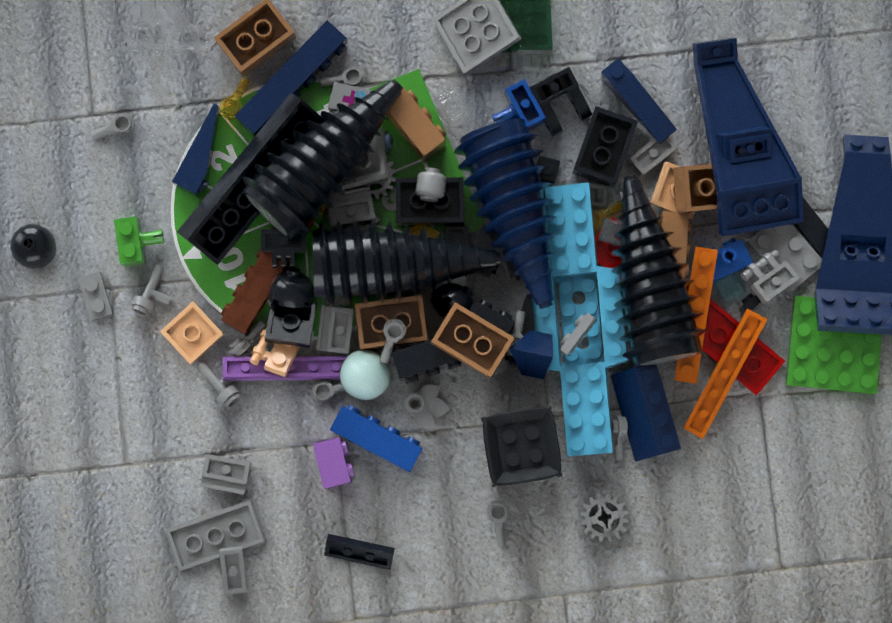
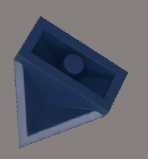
(533, 354)

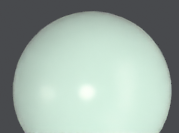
(364, 375)

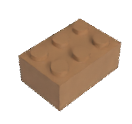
(255, 37)
(417, 126)
(695, 188)
(374, 316)
(472, 340)

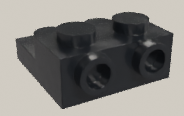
(291, 325)

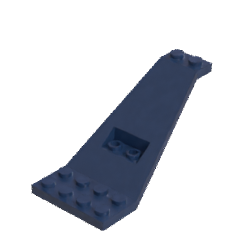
(753, 185)
(856, 288)

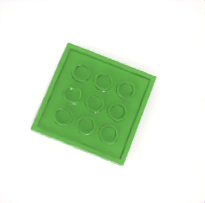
(830, 358)

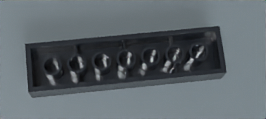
(225, 210)

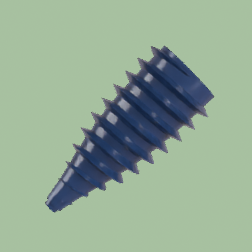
(512, 199)

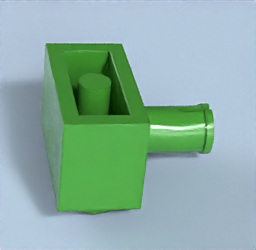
(132, 241)

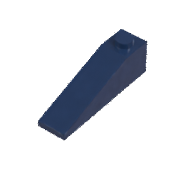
(637, 100)
(195, 168)

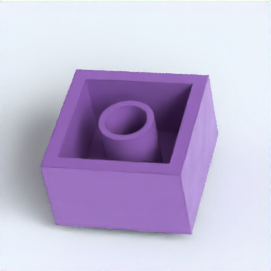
(333, 463)

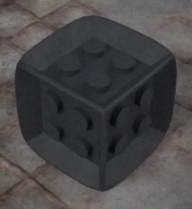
(521, 446)

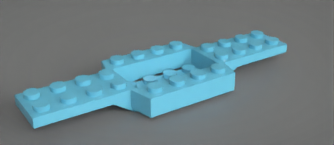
(586, 370)

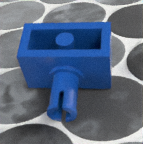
(521, 106)
(731, 259)

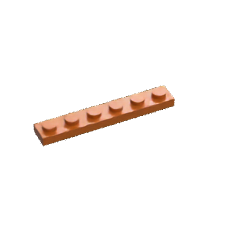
(703, 274)
(725, 373)

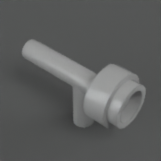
(144, 305)
(228, 395)

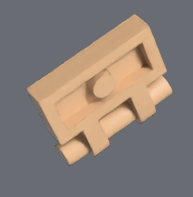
(278, 360)

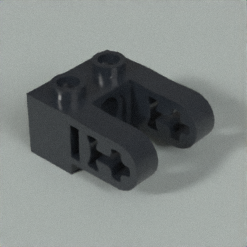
(555, 86)

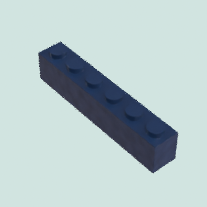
(293, 76)

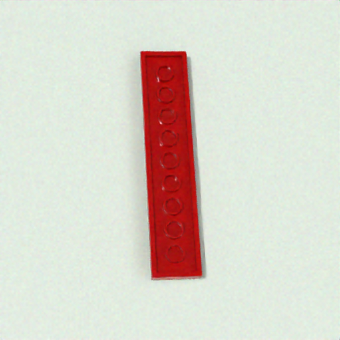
(720, 326)

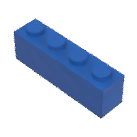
(375, 438)

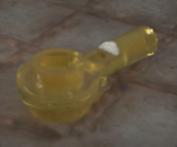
(230, 106)
(599, 216)

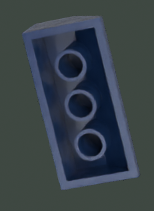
(646, 410)

